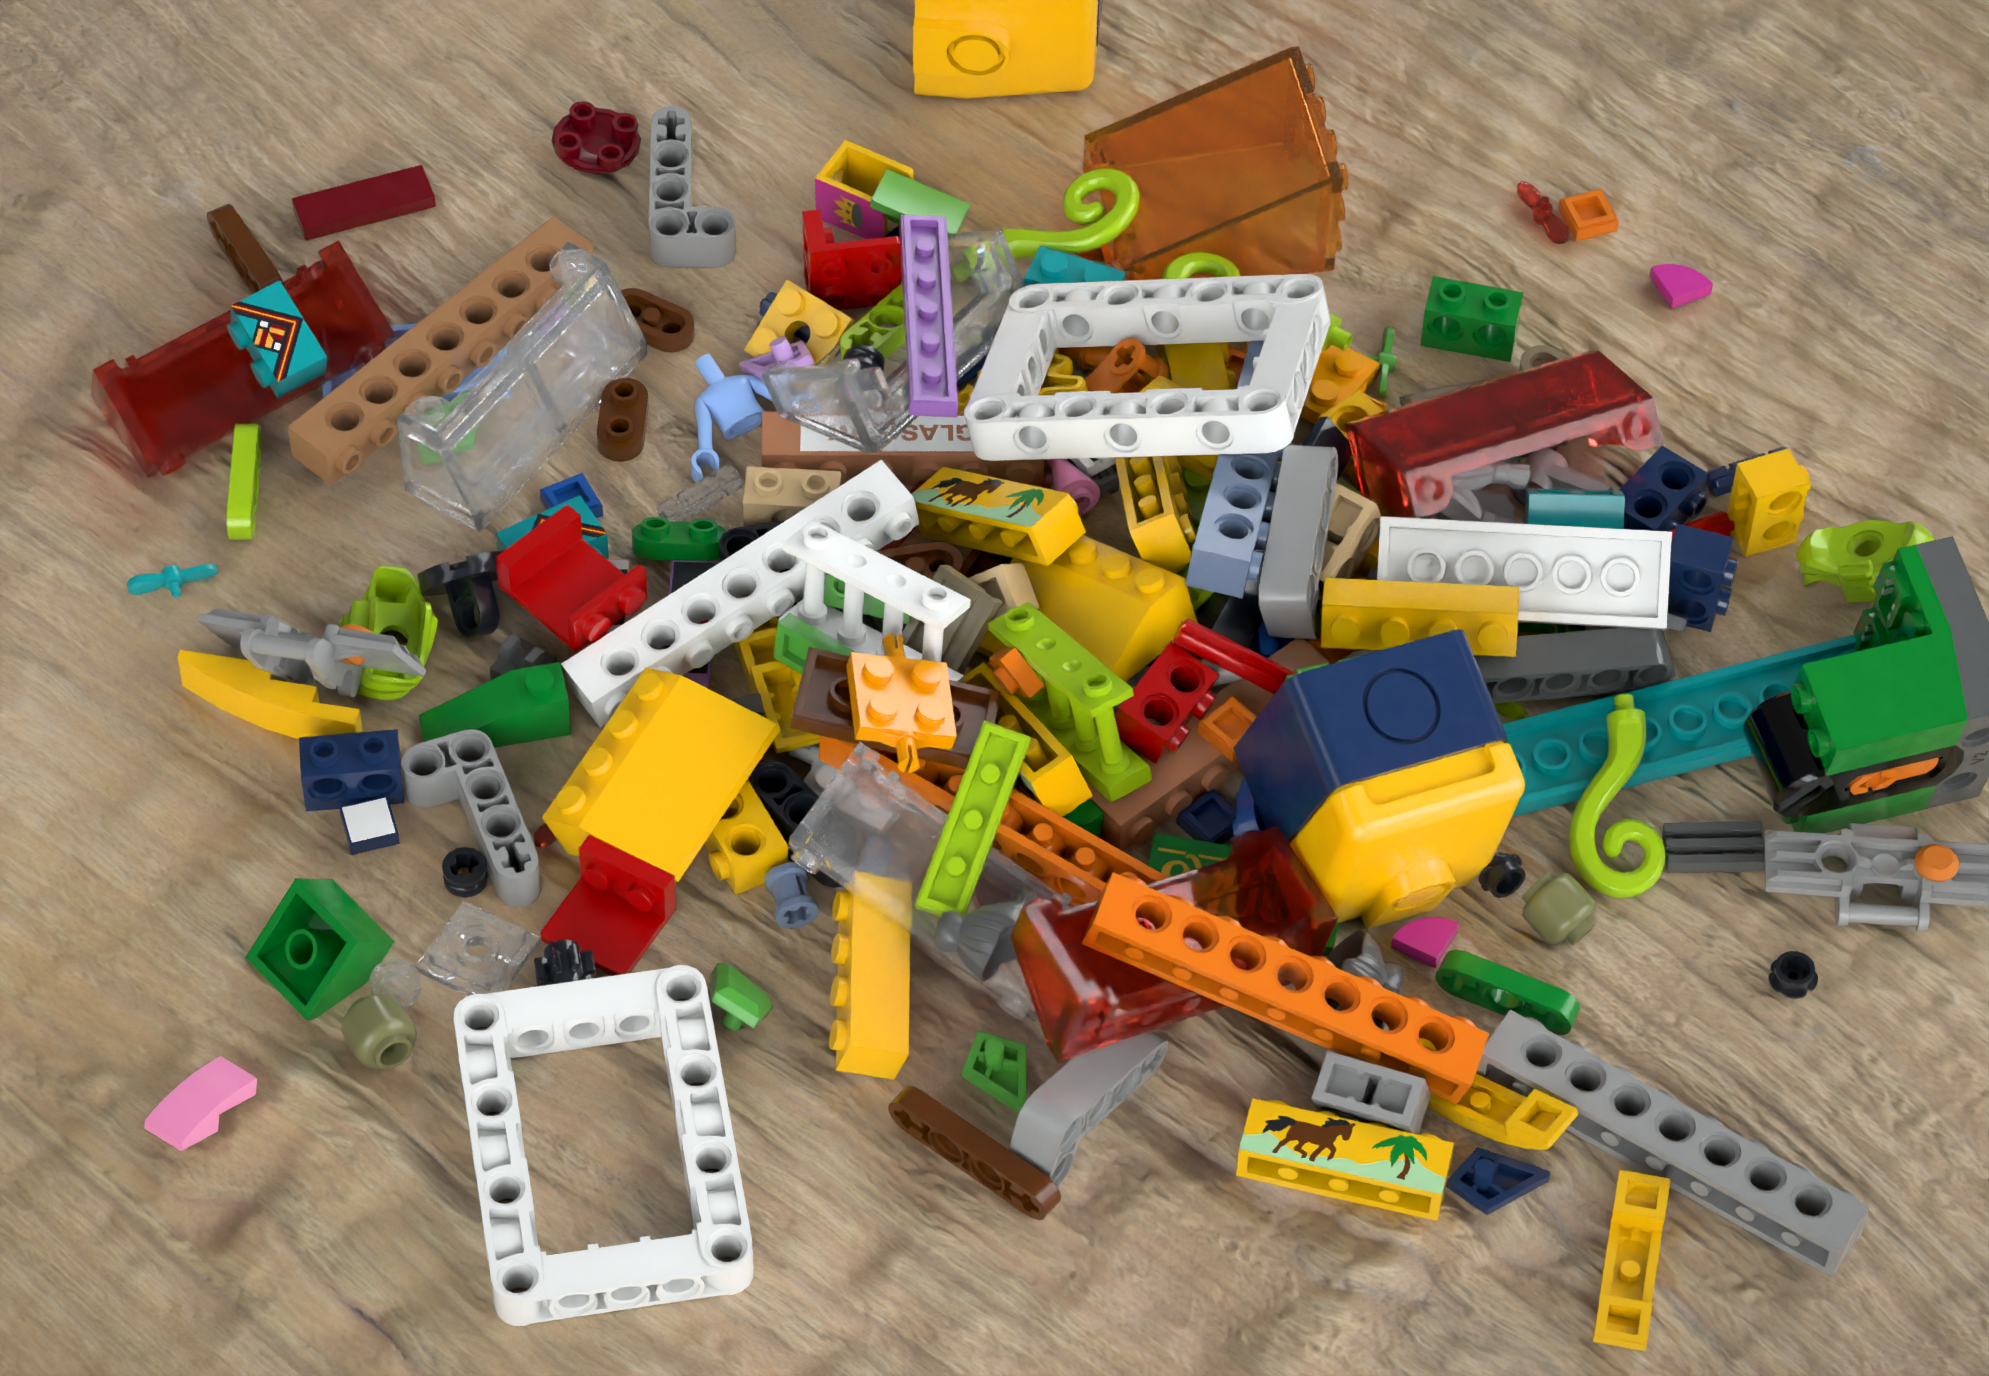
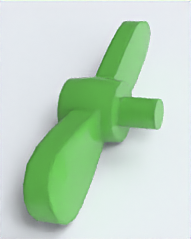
(1386, 359)

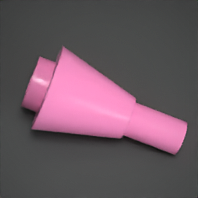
(1071, 480)

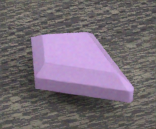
(780, 351)

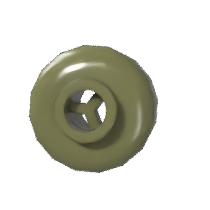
(1559, 908)
(379, 1031)

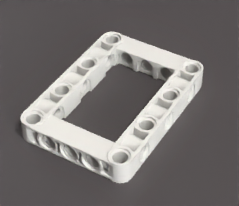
(1016, 424)
(583, 1017)

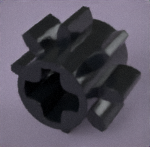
(564, 963)

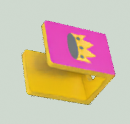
(848, 197)

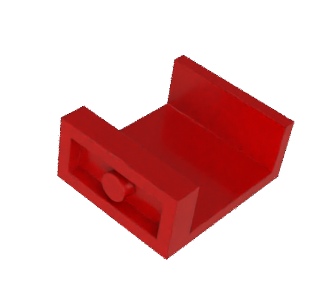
(568, 581)

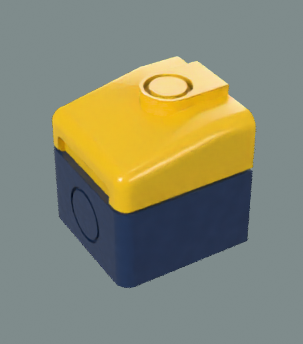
(1004, 47)
(1386, 776)

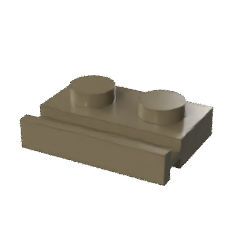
(964, 633)

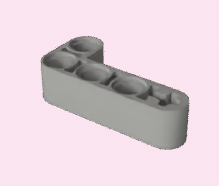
(677, 231)
(1297, 541)
(454, 777)
(1080, 1099)

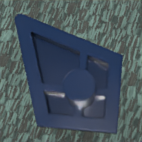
(1494, 1180)

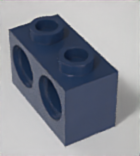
(1664, 493)
(1698, 575)
(350, 769)

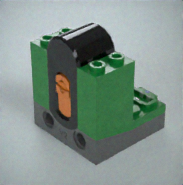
(1894, 720)

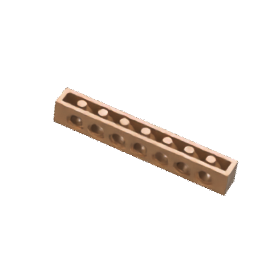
(430, 356)

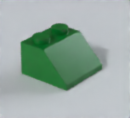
(318, 946)

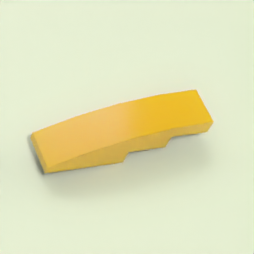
(775, 683)
(262, 699)

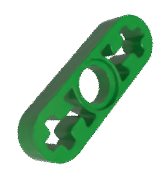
(1485, 985)

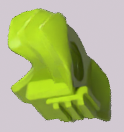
(1831, 556)
(393, 604)

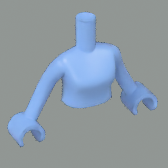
(727, 404)

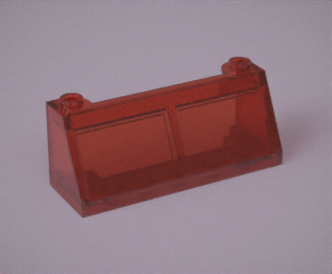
(205, 385)
(1413, 450)
(1098, 1000)

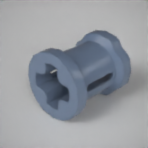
(791, 895)

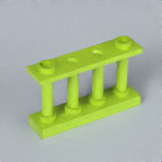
(1074, 694)

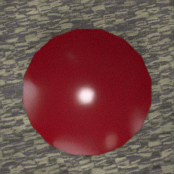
(596, 139)

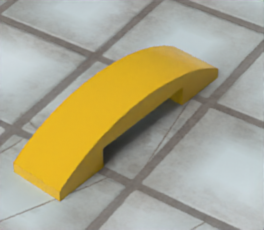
(1505, 1114)
(1631, 1260)

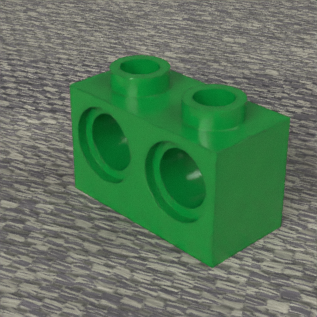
(1471, 319)

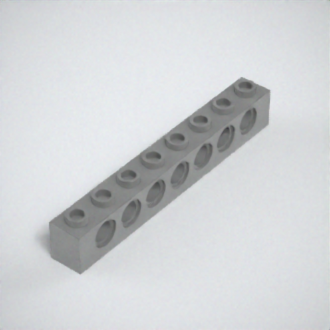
(1641, 1143)

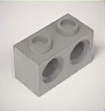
(1371, 1093)

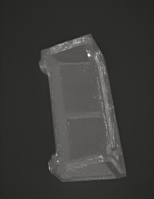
(527, 400)
(871, 405)
(879, 845)

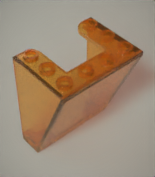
(1230, 174)

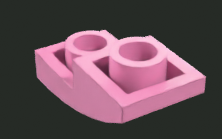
(195, 1104)

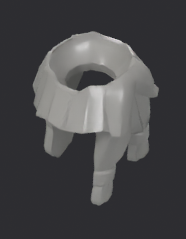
(1474, 505)

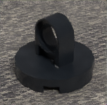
(466, 585)

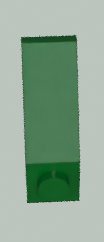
(510, 708)

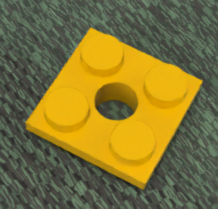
(794, 309)

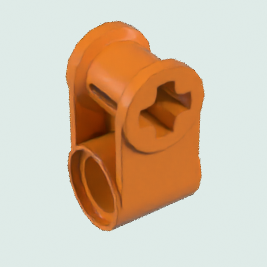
(1123, 376)

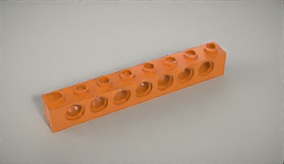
(1028, 834)
(1260, 994)

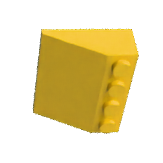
(1108, 604)
(661, 772)

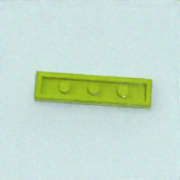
(973, 820)

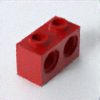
(1160, 700)

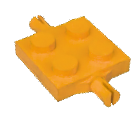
(1337, 378)
(901, 701)

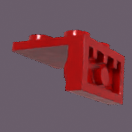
(850, 271)
(613, 907)

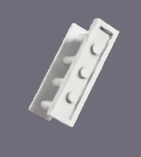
(878, 576)

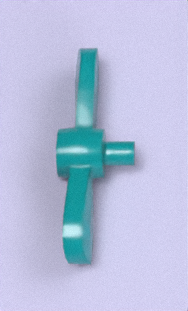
(171, 578)

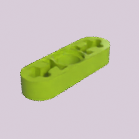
(867, 329)
(244, 482)

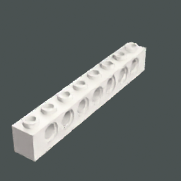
(716, 594)

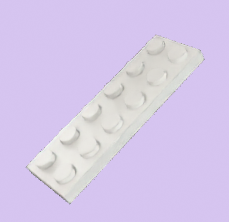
(1560, 570)

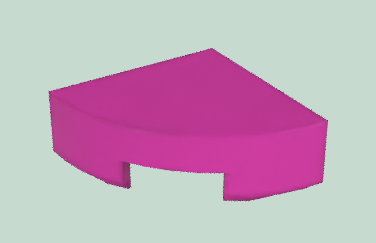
(1680, 283)
(1426, 939)

